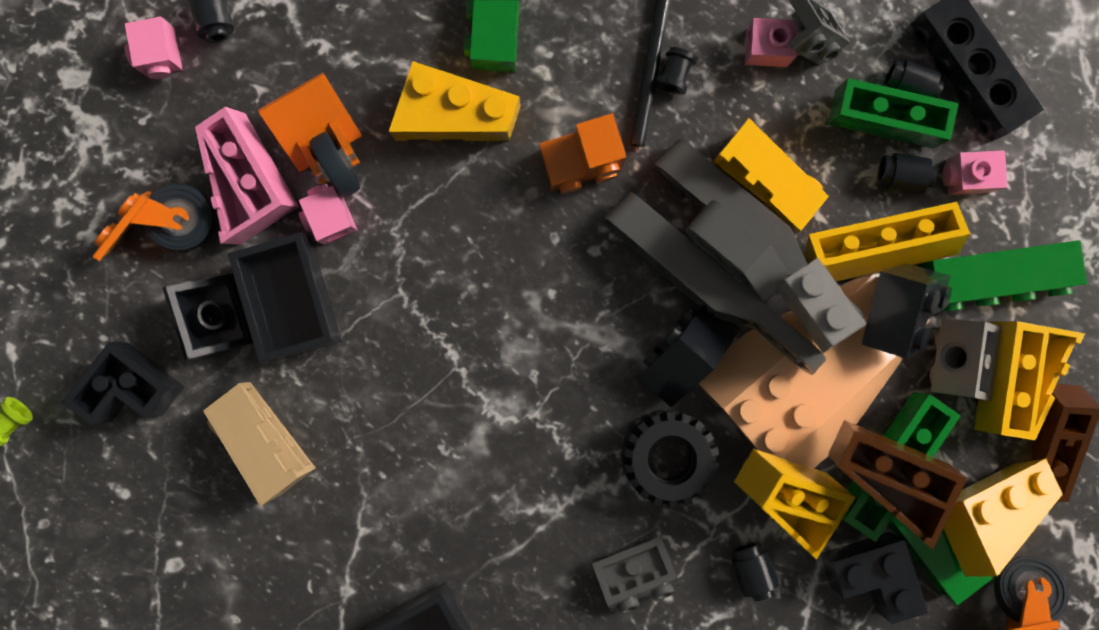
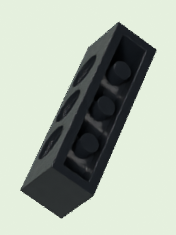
(995, 69)

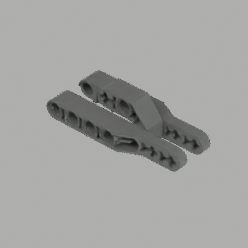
(736, 234)

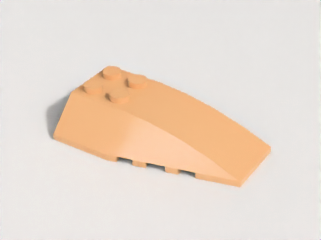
(791, 410)

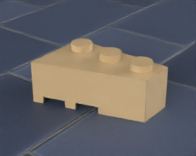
(257, 442)

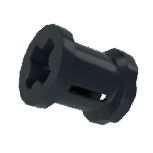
(676, 70)

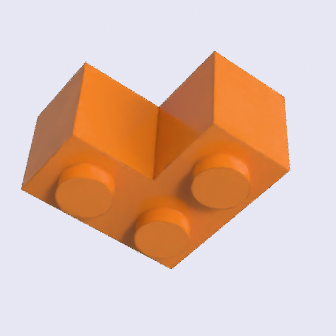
(586, 155)

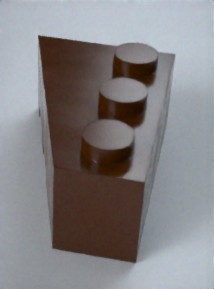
(904, 480)

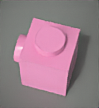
(768, 42)
(153, 47)
(975, 173)
(326, 214)

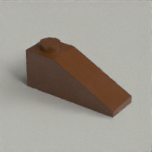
(1067, 434)

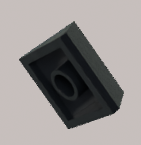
(208, 316)

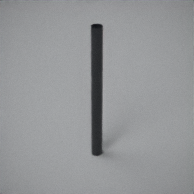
(650, 73)

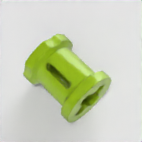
(12, 415)

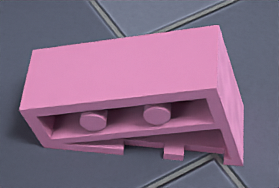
(242, 177)

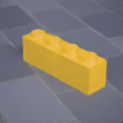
(889, 242)

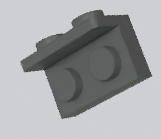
(821, 33)
(636, 576)

